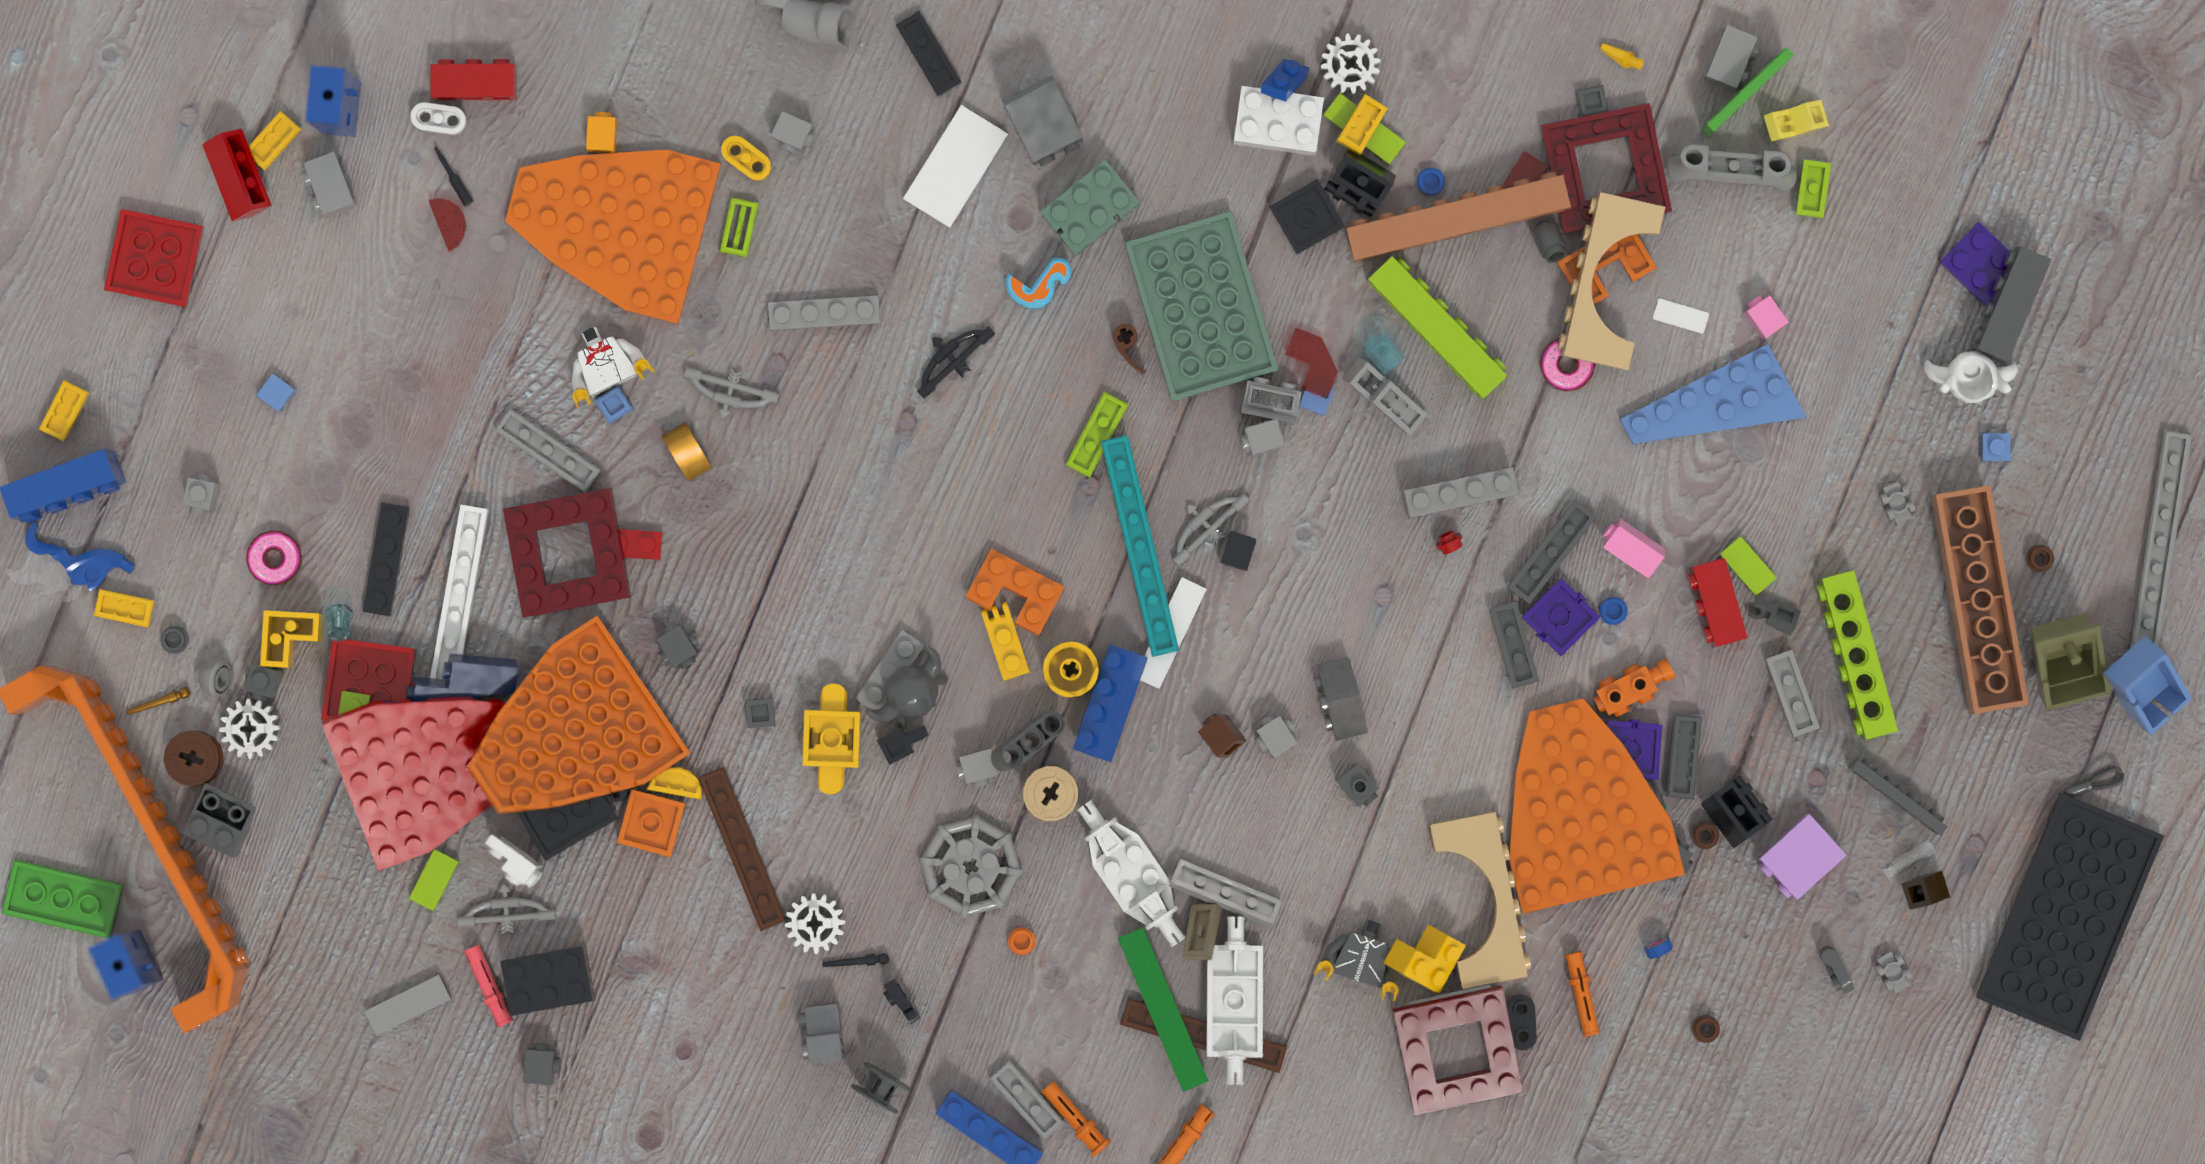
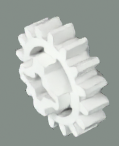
(1340, 55)
(250, 716)
(828, 922)

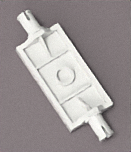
(1235, 1001)

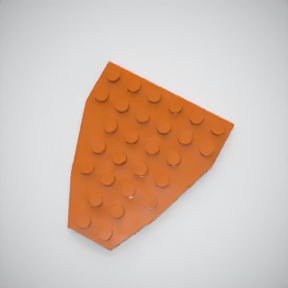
(620, 223)
(575, 729)
(1583, 813)

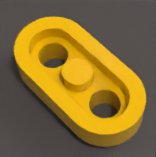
(746, 159)

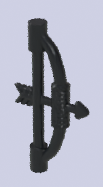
(945, 351)

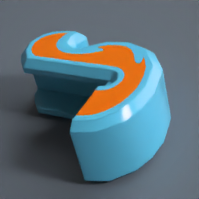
(1043, 290)

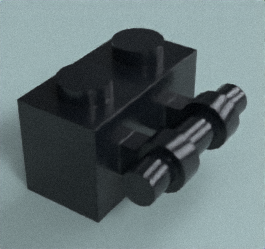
(1362, 177)
(1737, 811)

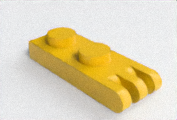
(1005, 642)

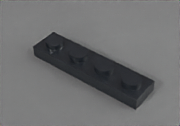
(386, 559)

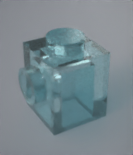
(1382, 353)

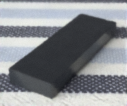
(928, 54)

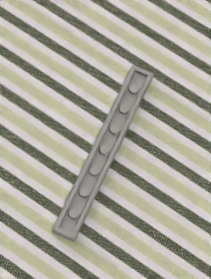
(2161, 537)

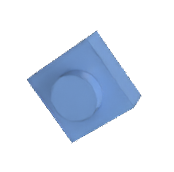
(1996, 447)

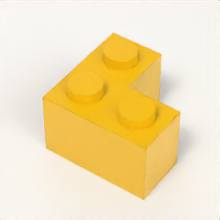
(281, 631)
(1429, 961)

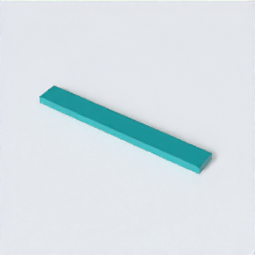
(1139, 546)

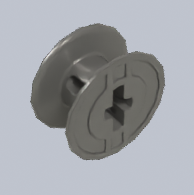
(881, 1087)

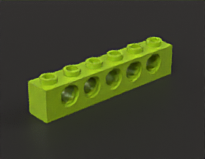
(1883, 721)

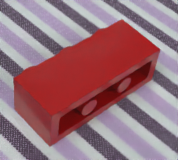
(473, 80)
(236, 174)
(1717, 603)

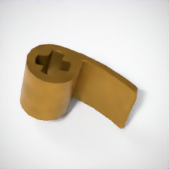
(686, 451)

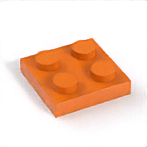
(651, 823)

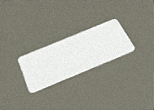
(1680, 315)

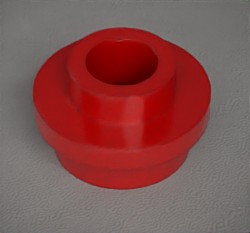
(1449, 542)

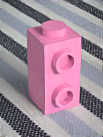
(1633, 547)

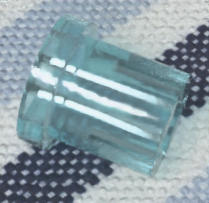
(338, 621)

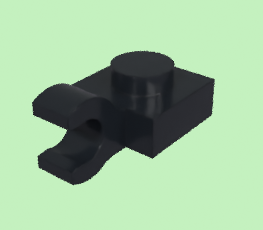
(899, 745)

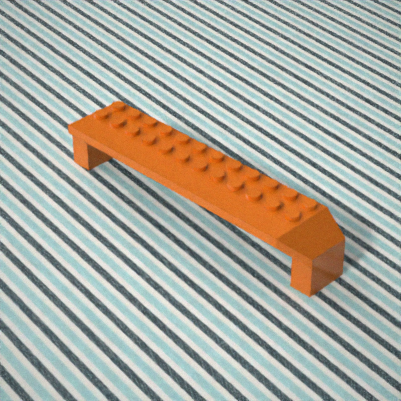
(227, 962)

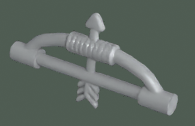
(728, 399)
(1211, 530)
(506, 902)

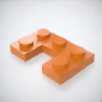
(1628, 251)
(1002, 572)

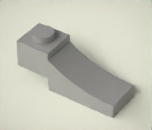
(1384, 396)

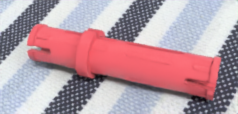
(488, 986)

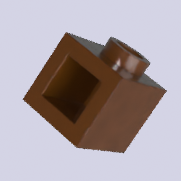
(1221, 735)

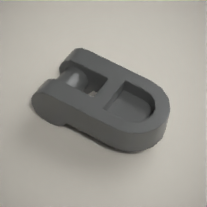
(1840, 978)

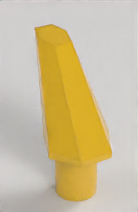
(1622, 57)

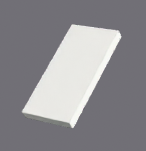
(955, 166)

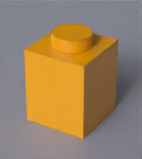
(602, 133)

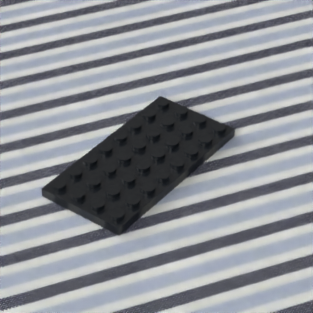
(2069, 916)

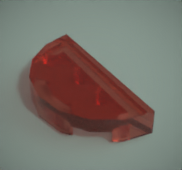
(450, 221)

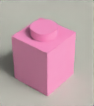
(1765, 316)

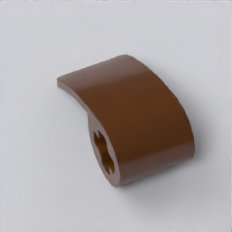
(1122, 347)

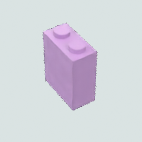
(1800, 857)

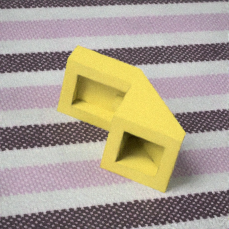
(1796, 120)

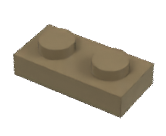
(1201, 932)

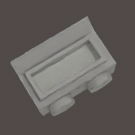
(1271, 401)

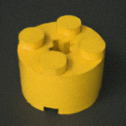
(1065, 654)

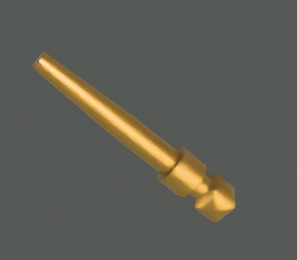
(170, 697)

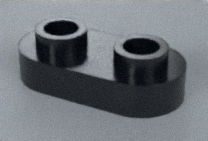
(1522, 1022)

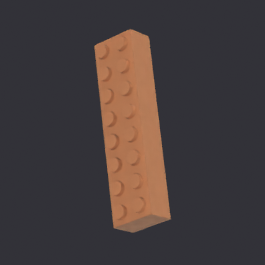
(1979, 600)

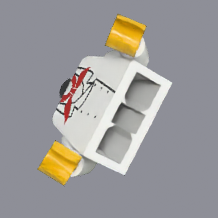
(605, 365)

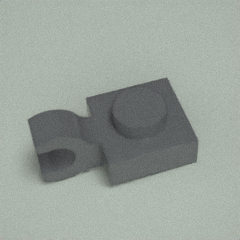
(1778, 614)

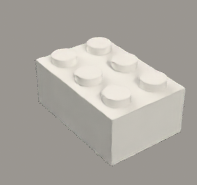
(1278, 124)

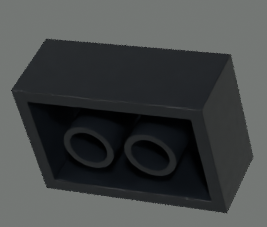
(548, 980)

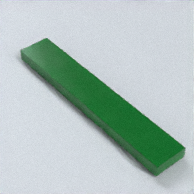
(1163, 1009)

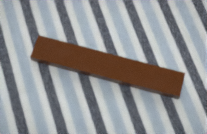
(742, 848)
(1138, 1017)

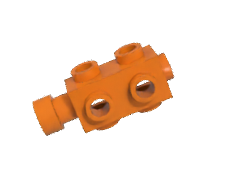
(1626, 687)

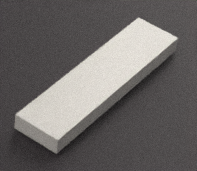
(1182, 610)

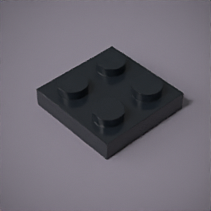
(1306, 217)

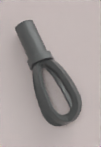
(2087, 786)

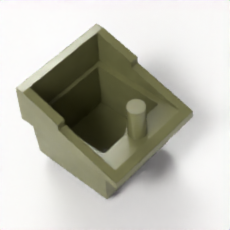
(2069, 661)

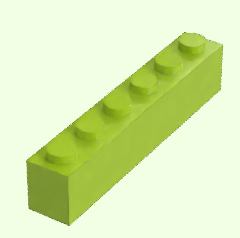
(1437, 327)

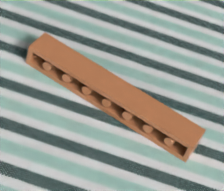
(1458, 218)

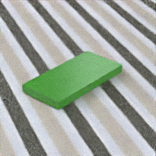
(1746, 92)
(62, 899)

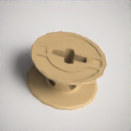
(1034, 795)

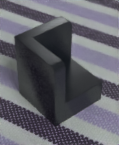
(1238, 551)

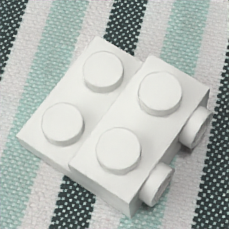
(520, 866)

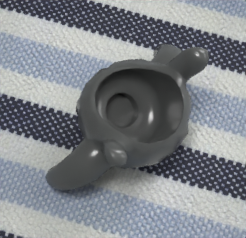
(911, 691)

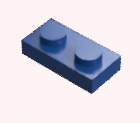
(1284, 80)

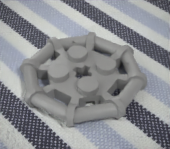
(955, 870)

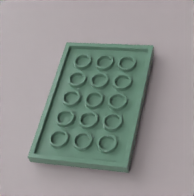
(1201, 306)

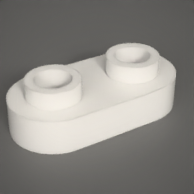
(439, 118)

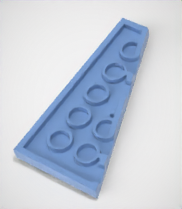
(1731, 397)

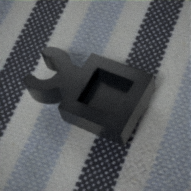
(896, 995)

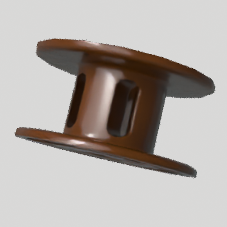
(189, 743)

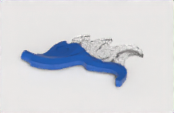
(63, 572)

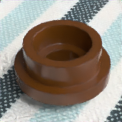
(2048, 558)
(1711, 828)
(1714, 1028)

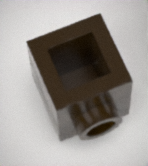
(1925, 890)

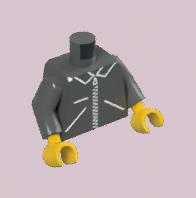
(1361, 959)

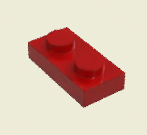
(641, 544)

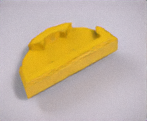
(677, 782)

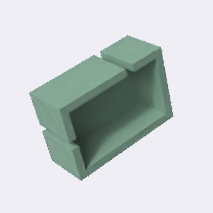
(1088, 208)

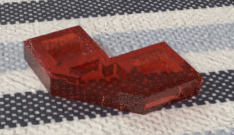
(1313, 351)

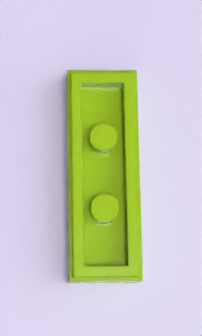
(1382, 142)
(1099, 428)

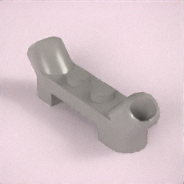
(1700, 163)

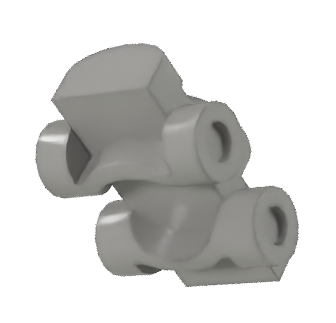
(1898, 507)
(1890, 967)

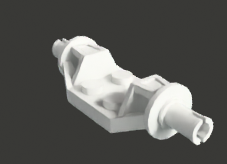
(1131, 873)

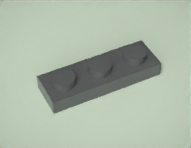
(1514, 645)

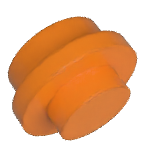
(1021, 941)

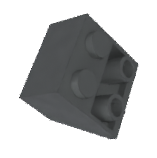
(220, 821)

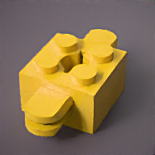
(832, 738)

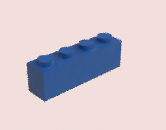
(1110, 703)
(987, 1130)

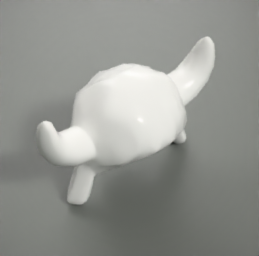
(1972, 376)

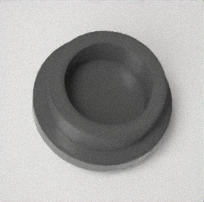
(174, 639)

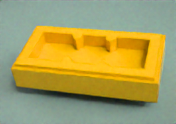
(1362, 124)
(273, 140)
(64, 411)
(124, 608)

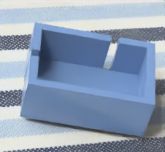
(2147, 675)

